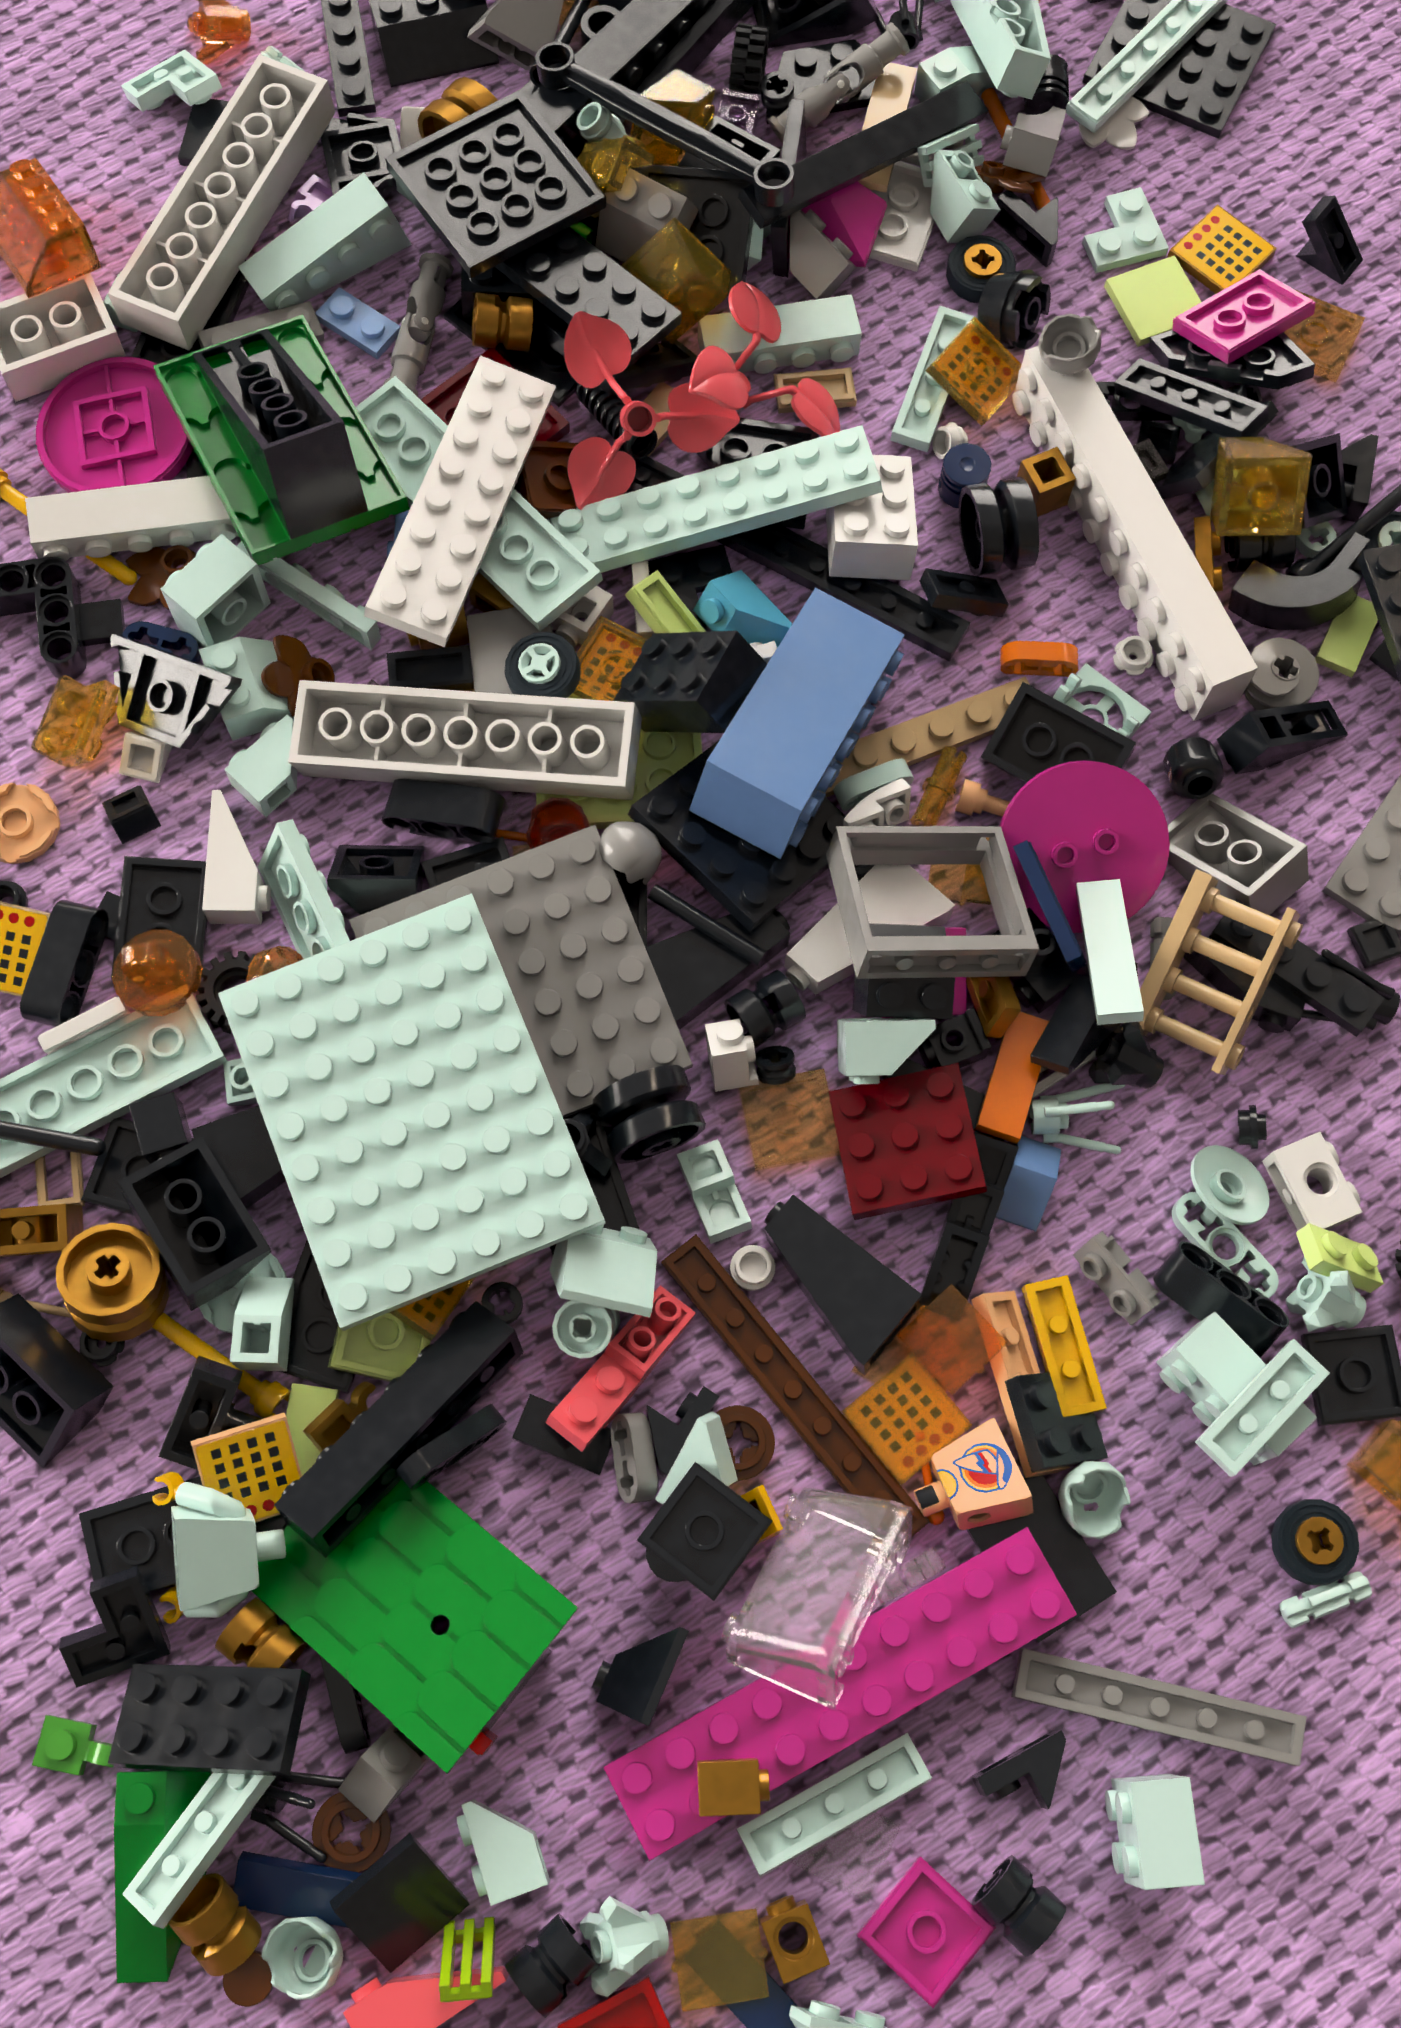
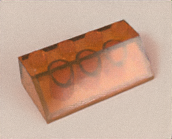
(40, 231)

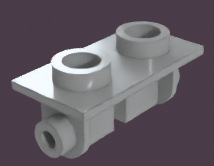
(1103, 1263)

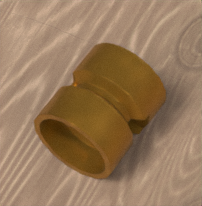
(502, 322)
(258, 1639)
(215, 1926)

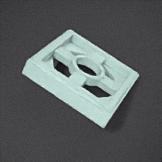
(1091, 680)

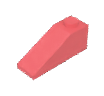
(409, 2001)

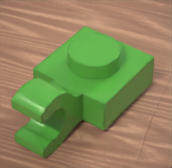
(69, 1745)

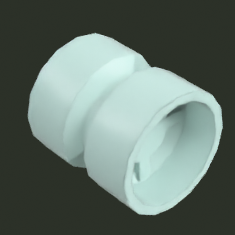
(584, 1328)

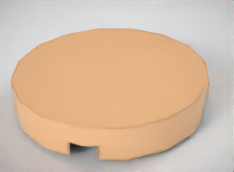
(27, 834)

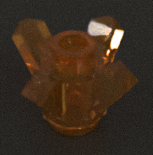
(219, 28)

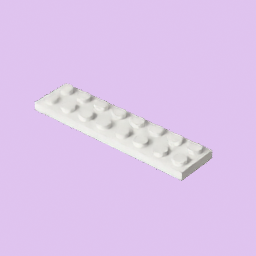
(460, 502)

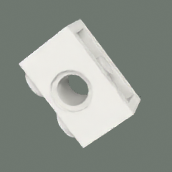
(1314, 1158)

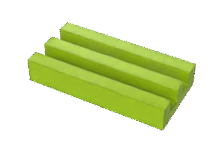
(467, 1937)

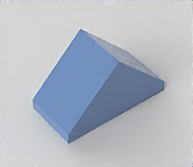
(1029, 1183)

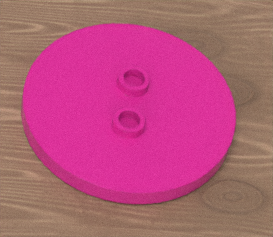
(110, 428)
(1088, 827)

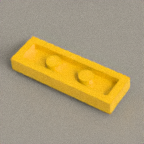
(1064, 1345)

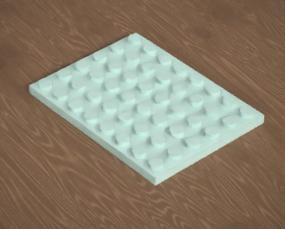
(409, 1111)

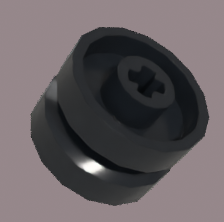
(999, 526)
(648, 1113)

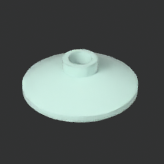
(1229, 1185)

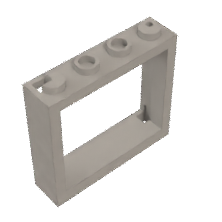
(932, 955)

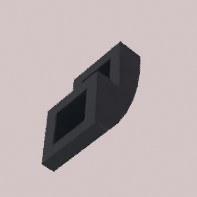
(537, 1434)

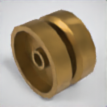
(457, 102)
(112, 1282)

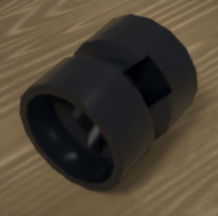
(1270, 550)
(752, 1011)
(1025, 1911)
(547, 1969)

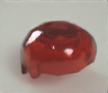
(554, 820)

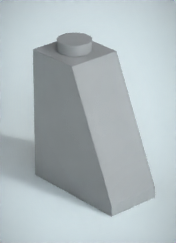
(517, 28)

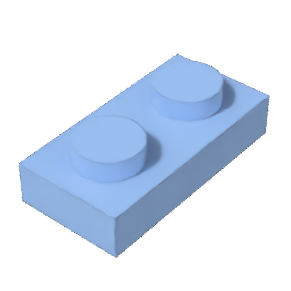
(358, 323)

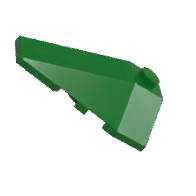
(144, 1813)

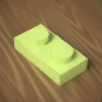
(1332, 1252)

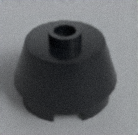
(1013, 306)

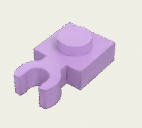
(309, 197)

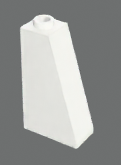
(890, 897)

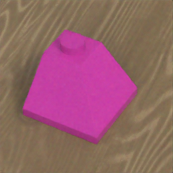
(853, 217)

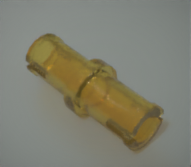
(939, 787)

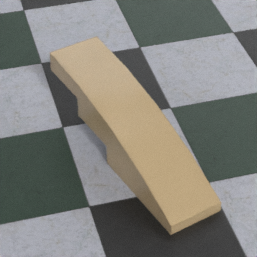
(889, 97)

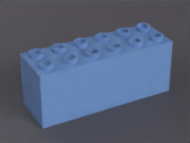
(798, 724)

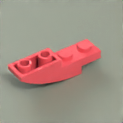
(620, 1370)

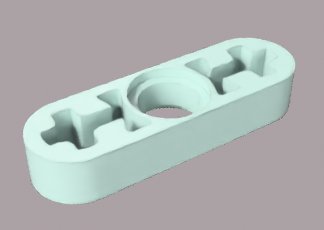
(1243, 1247)

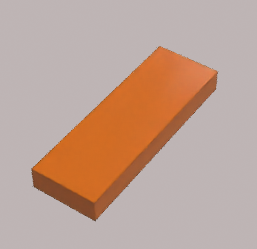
(1012, 1080)

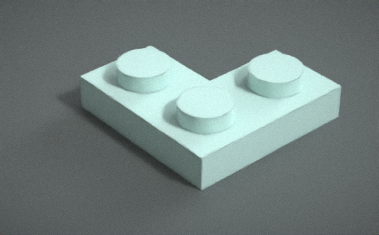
(177, 75)
(1133, 238)

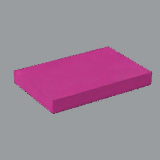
(1243, 316)

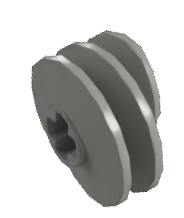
(1285, 658)

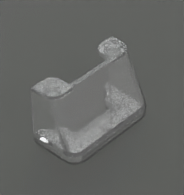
(818, 1590)

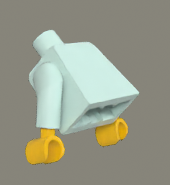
(213, 1549)

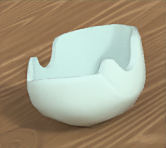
(1089, 1484)
(287, 1966)

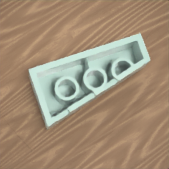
(1008, 41)
(326, 247)

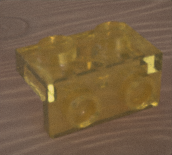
(610, 160)
(75, 721)

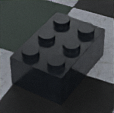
(691, 680)
(1046, 732)

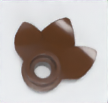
(1001, 176)
(154, 569)
(293, 664)

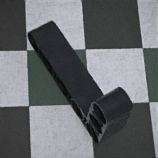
(50, 604)

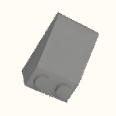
(1240, 851)

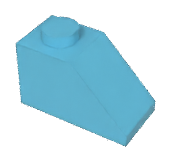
(740, 606)

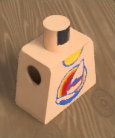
(976, 1480)

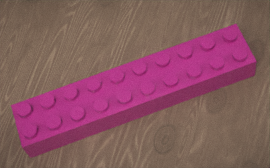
(898, 1663)

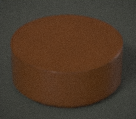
(249, 1982)

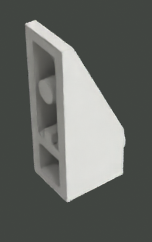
(232, 881)

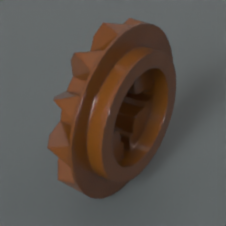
(753, 1428)
(347, 1855)

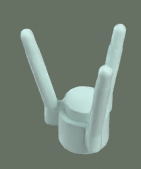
(1052, 1113)

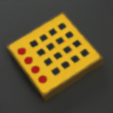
(1221, 250)

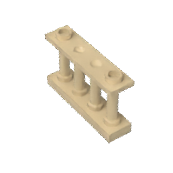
(1185, 937)

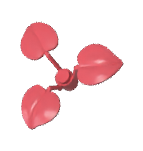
(719, 380)
(595, 469)

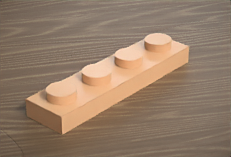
(1015, 1359)

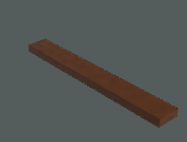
(783, 1377)

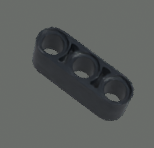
(444, 810)
(64, 963)
(1207, 1286)

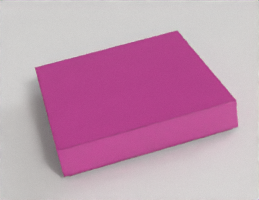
(926, 1931)

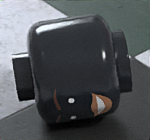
(1193, 768)

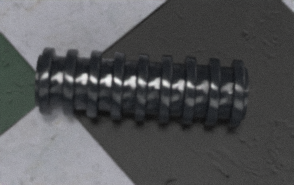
(607, 410)

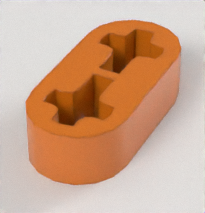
(1039, 658)

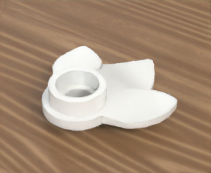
(1119, 128)

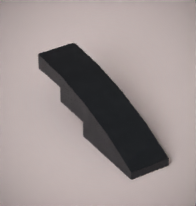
(970, 1223)

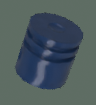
(962, 466)

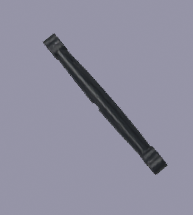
(665, 124)

